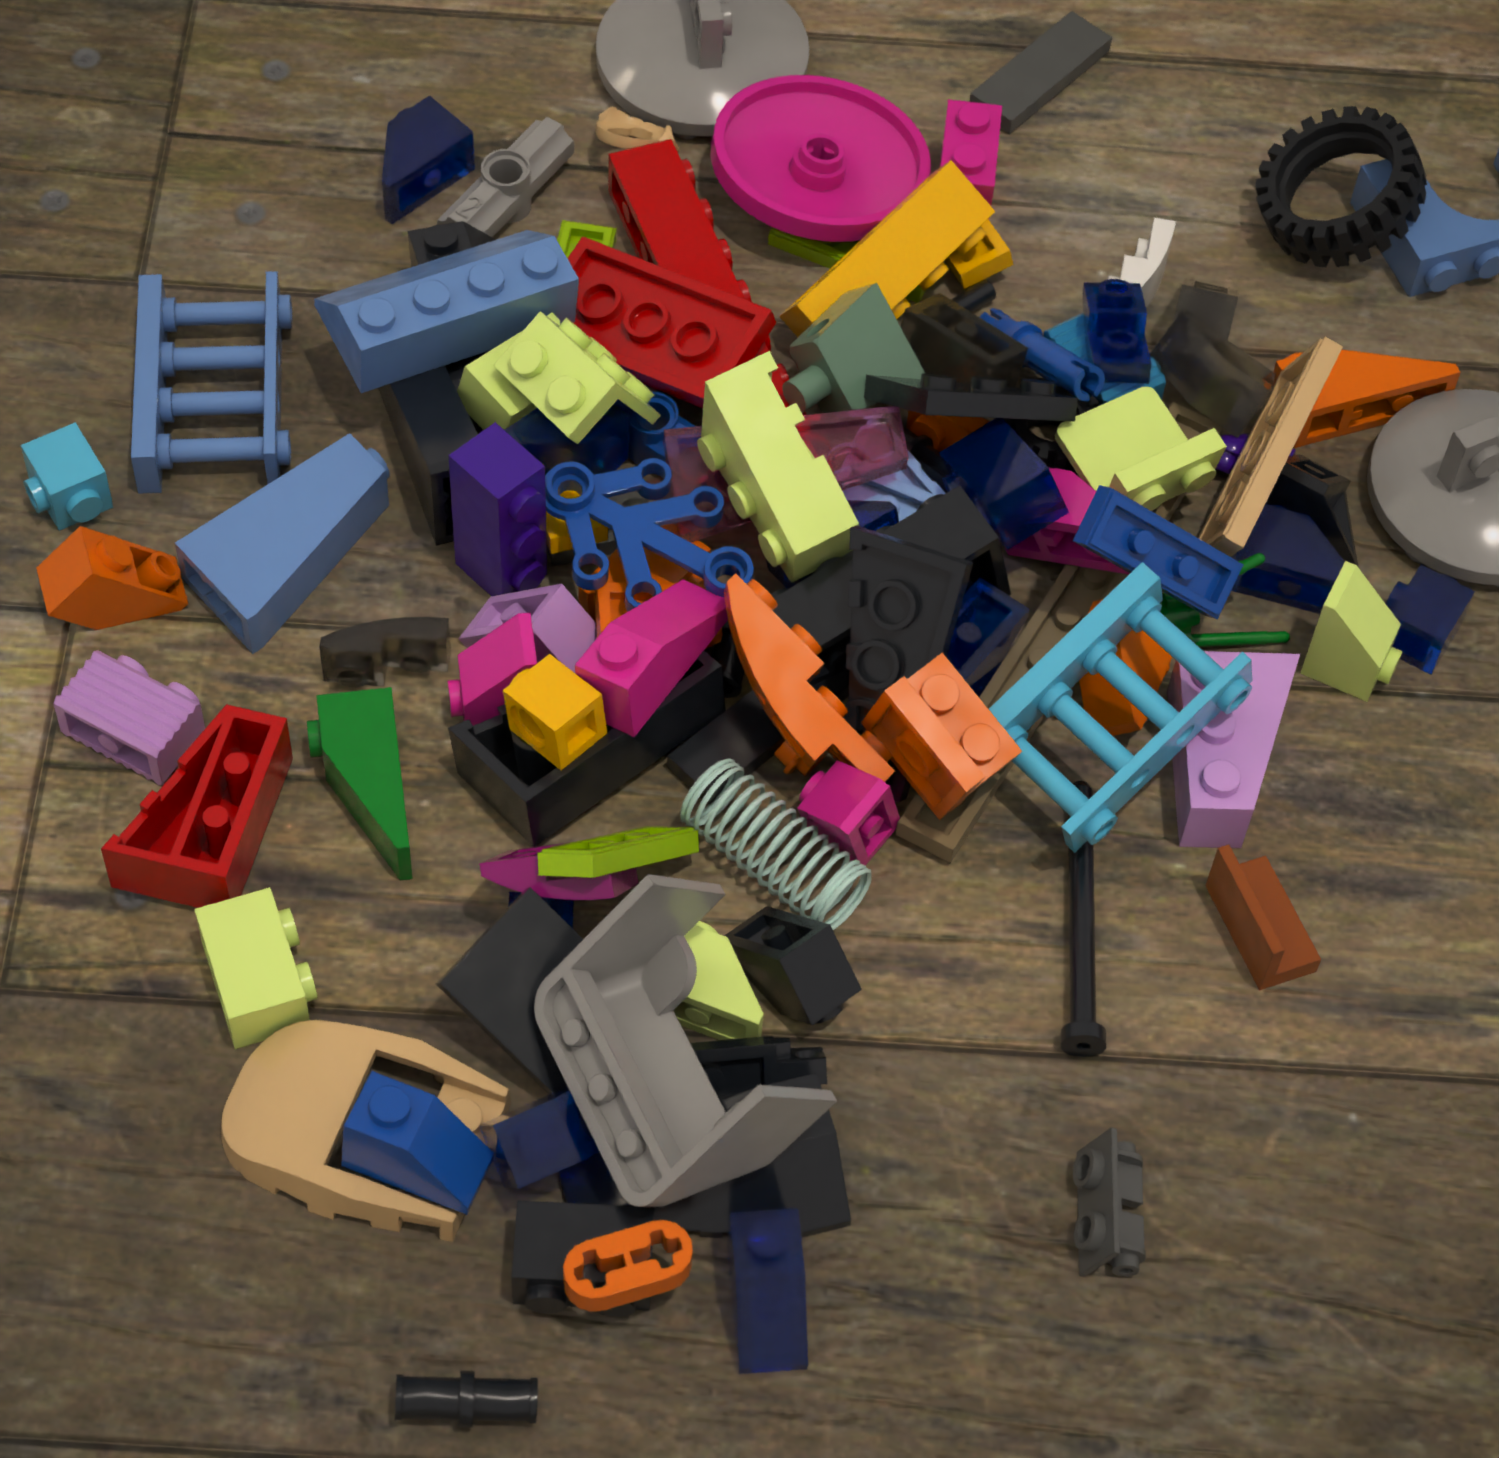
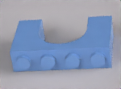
(1440, 245)

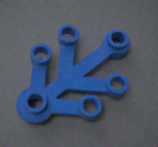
(638, 526)

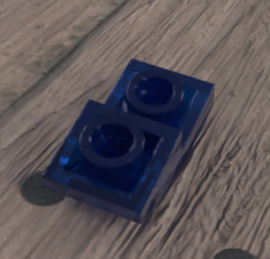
(1116, 330)

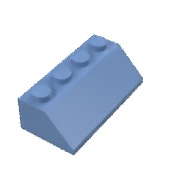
(448, 307)

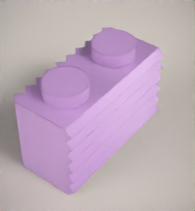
(129, 715)

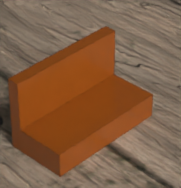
(1261, 919)

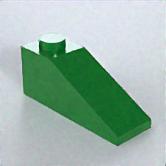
(363, 767)

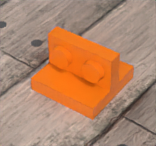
(940, 735)

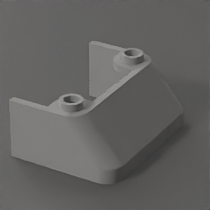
(633, 1066)

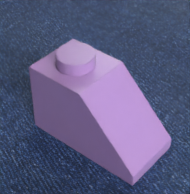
(557, 619)

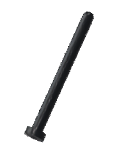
(1082, 1035)

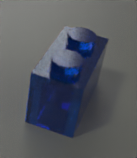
(1004, 481)

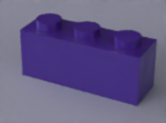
(499, 512)

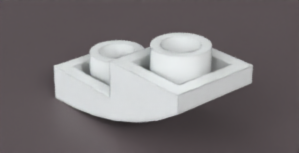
(1149, 260)

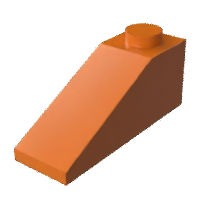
(1368, 391)

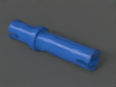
(1050, 358)

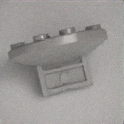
(689, 57)
(1439, 482)

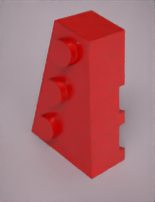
(209, 817)

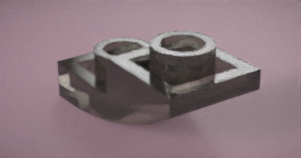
(366, 650)

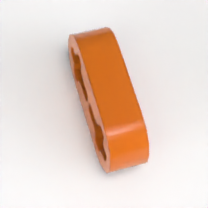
(630, 1272)

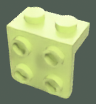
(571, 376)
(1139, 449)

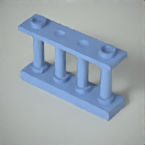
(160, 359)

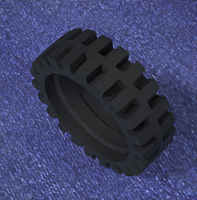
(1317, 146)

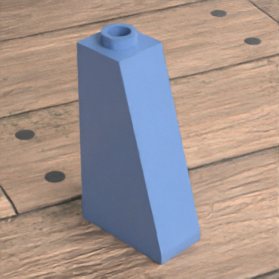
(284, 539)

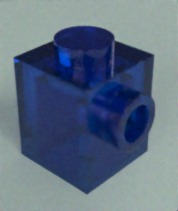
(1429, 616)

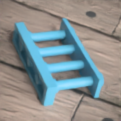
(1093, 650)

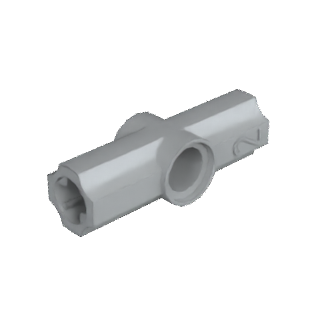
(512, 178)

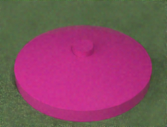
(817, 156)

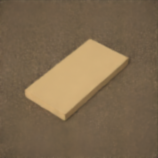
(1268, 448)

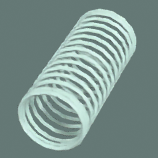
(835, 887)

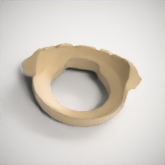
(629, 132)

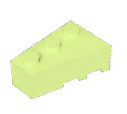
(772, 470)

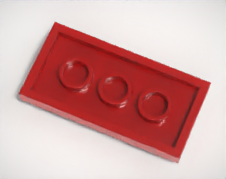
(663, 323)

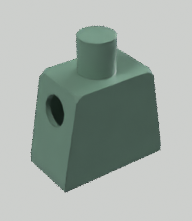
(845, 345)

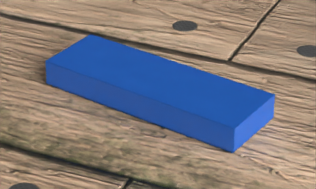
(1133, 534)

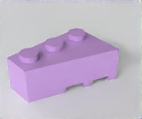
(1226, 761)

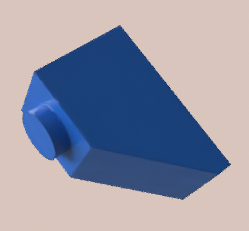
(414, 1144)

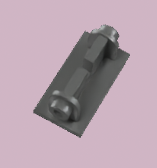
(1107, 1178)

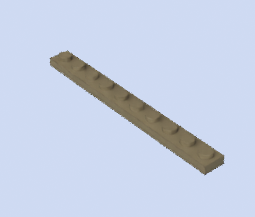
(1057, 615)

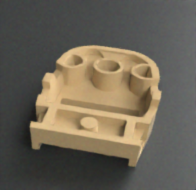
(294, 1107)

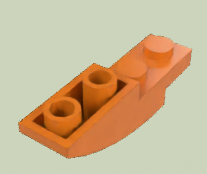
(779, 671)

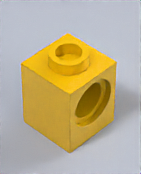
(555, 711)

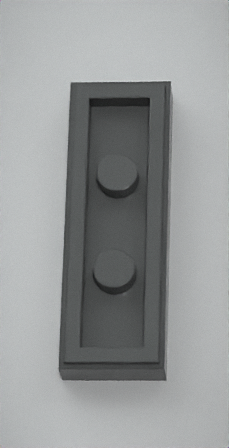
(1043, 69)

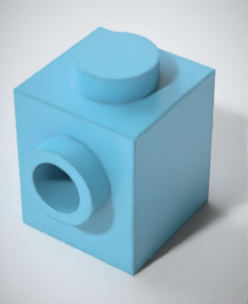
(65, 477)

